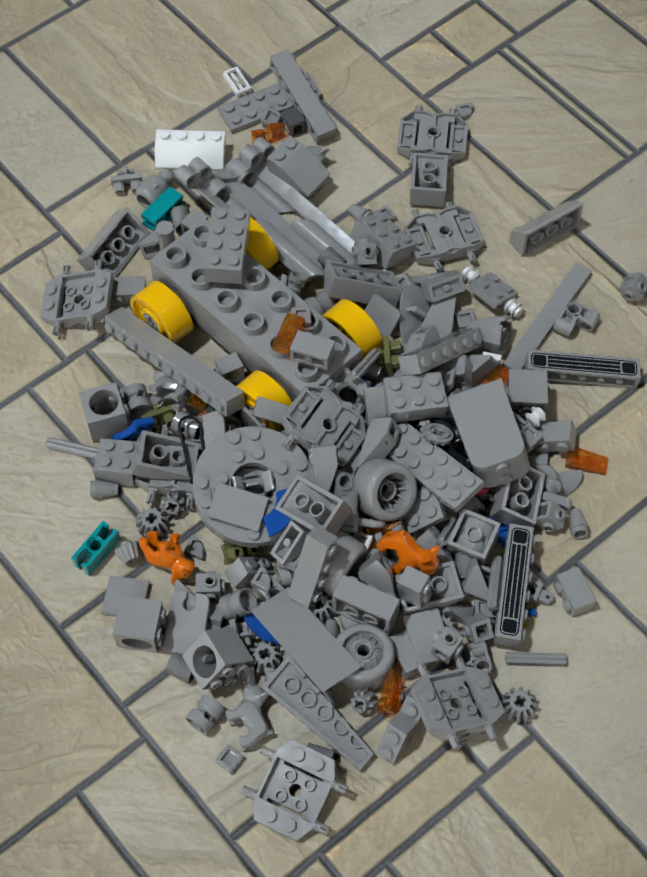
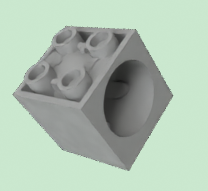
(527, 390)
(100, 399)
(474, 536)
(140, 624)
(217, 658)

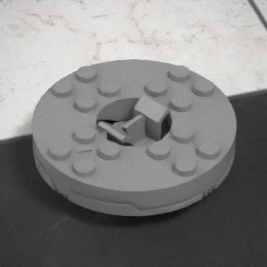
(250, 461)

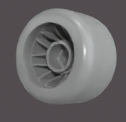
(384, 489)
(345, 560)
(375, 665)

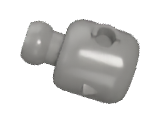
(152, 187)

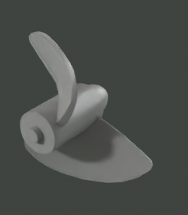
(560, 483)

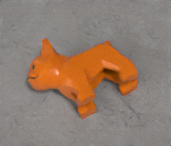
(409, 552)
(167, 555)

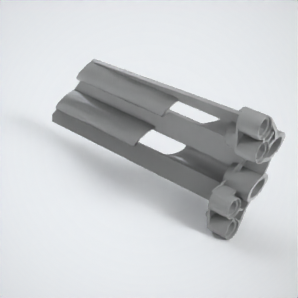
(251, 186)

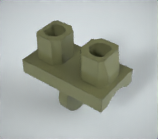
(386, 356)
(161, 416)
(232, 552)

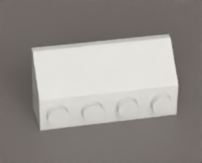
(179, 147)

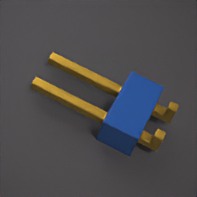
(531, 613)

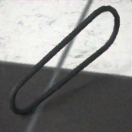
(182, 440)

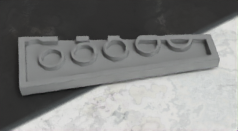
(304, 701)

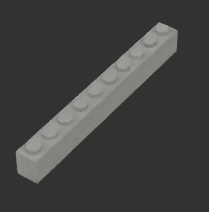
(175, 361)

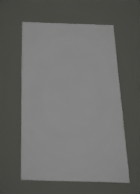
(306, 640)

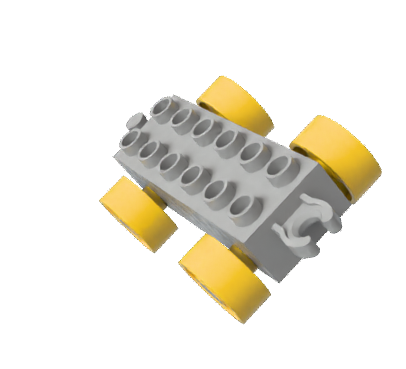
(249, 316)

